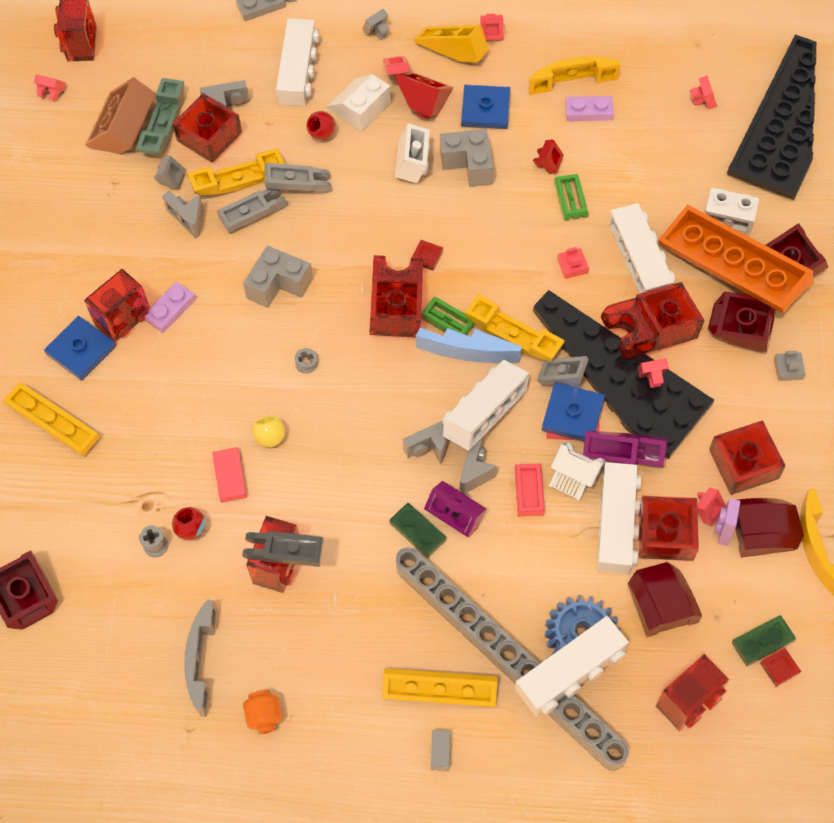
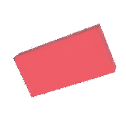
(396, 65)
(229, 474)
(529, 490)

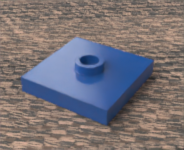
(485, 106)
(79, 348)
(572, 411)

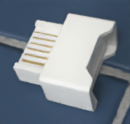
(574, 471)

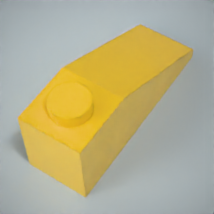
(455, 42)

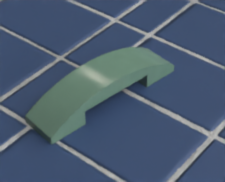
(166, 111)

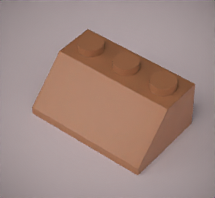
(122, 117)

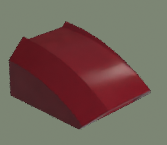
(799, 248)
(742, 321)
(767, 527)
(25, 592)
(663, 598)

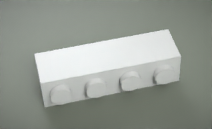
(296, 62)
(640, 248)
(485, 404)
(617, 518)
(572, 666)

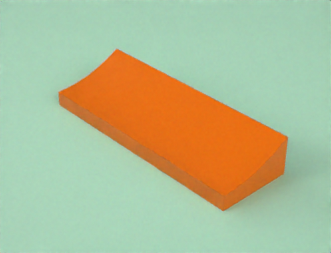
(736, 259)

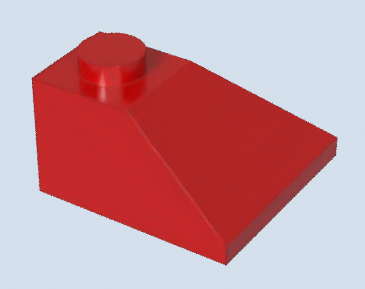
(423, 93)

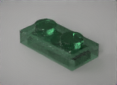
(417, 530)
(763, 640)

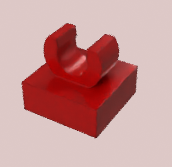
(549, 156)

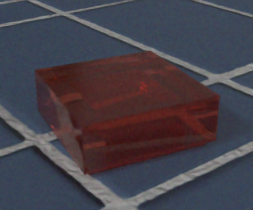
(429, 252)
(780, 667)

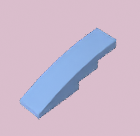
(477, 348)

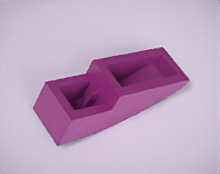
(626, 448)

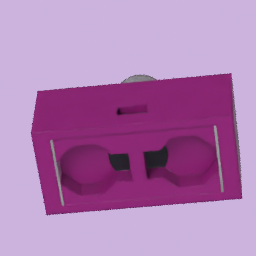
(455, 508)

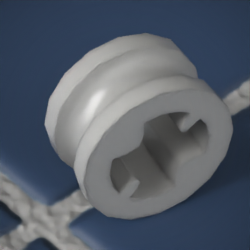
(301, 366)

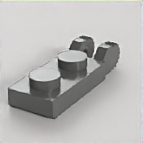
(285, 548)

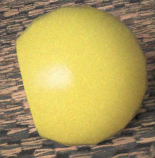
(268, 431)

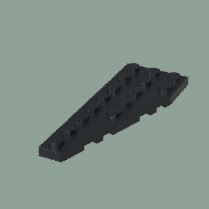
(781, 135)
(658, 411)

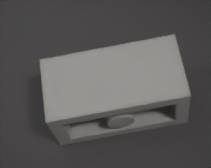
(440, 750)

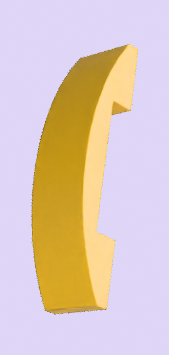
(569, 69)
(235, 177)
(536, 344)
(812, 543)

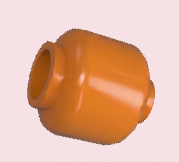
(262, 711)

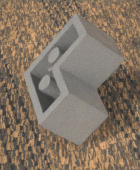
(468, 151)
(274, 272)

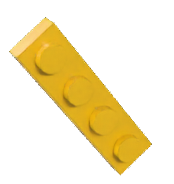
(51, 419)
(439, 687)

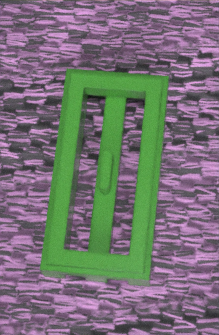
(583, 211)
(438, 323)

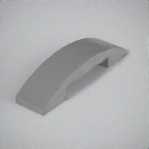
(203, 625)

